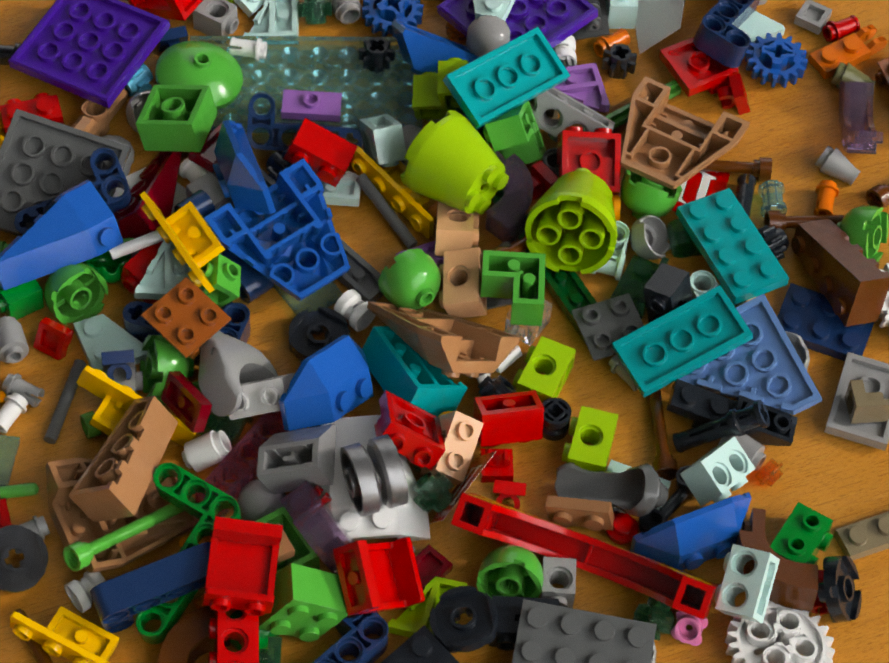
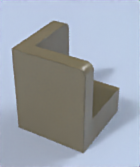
(865, 406)

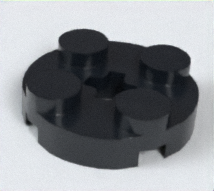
(306, 324)
(31, 567)
(839, 589)
(466, 637)

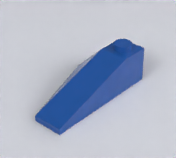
(67, 234)

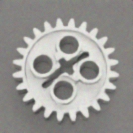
(776, 641)

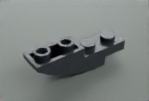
(705, 406)

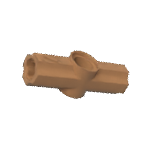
(96, 117)

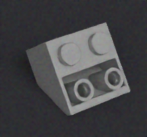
(298, 456)

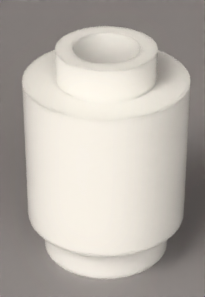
(206, 450)

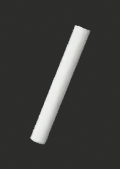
(135, 245)

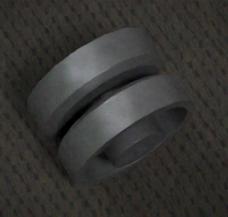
(374, 475)

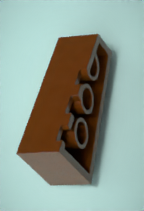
(841, 271)

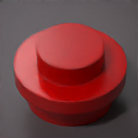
(623, 529)

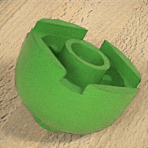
(646, 196)
(867, 228)
(411, 280)
(75, 293)
(159, 362)
(510, 572)

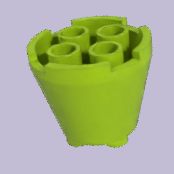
(454, 165)
(574, 223)

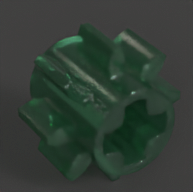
(315, 10)
(433, 492)
(656, 613)

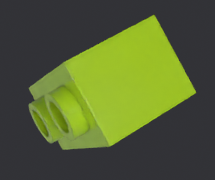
(549, 358)
(592, 427)

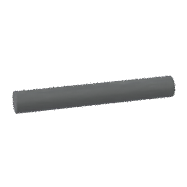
(386, 211)
(64, 402)

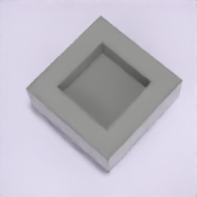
(813, 16)

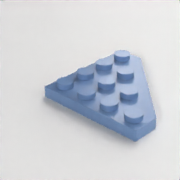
(762, 367)

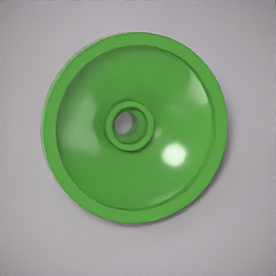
(201, 65)

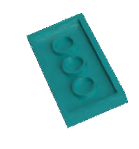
(506, 77)
(732, 246)
(682, 341)

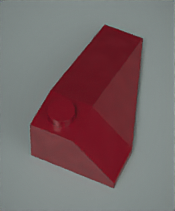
(159, 183)

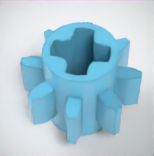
(140, 81)

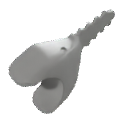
(224, 366)

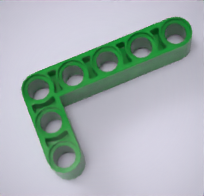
(204, 511)

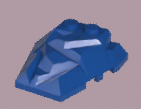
(294, 244)

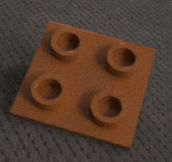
(186, 318)

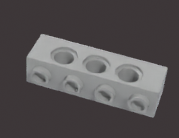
(570, 113)

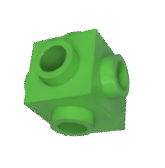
(225, 279)

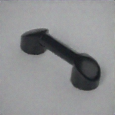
(660, 516)

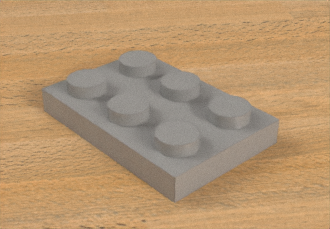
(875, 379)

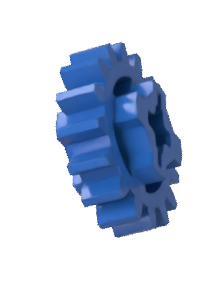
(382, 12)
(776, 60)

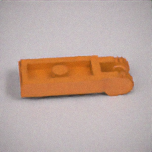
(846, 50)

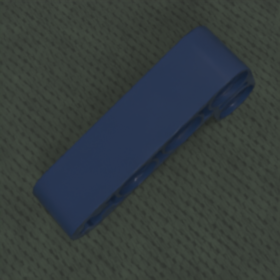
(720, 32)
(276, 129)
(104, 182)
(252, 282)
(140, 328)
(149, 587)
(355, 641)

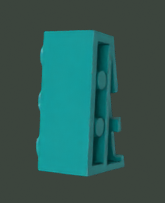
(408, 374)

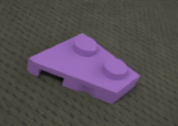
(586, 87)

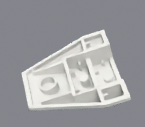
(398, 522)

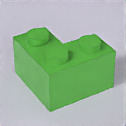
(517, 134)
(518, 278)

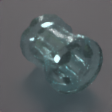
(772, 198)

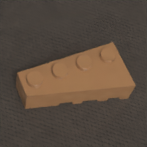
(126, 462)

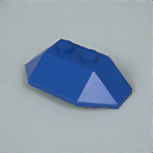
(425, 49)
(239, 171)
(327, 386)
(696, 535)

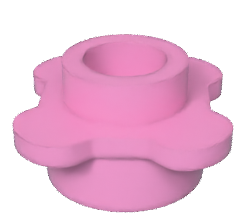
(687, 636)

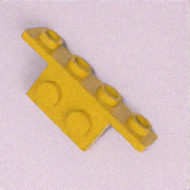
(401, 198)
(191, 236)
(116, 402)
(67, 636)

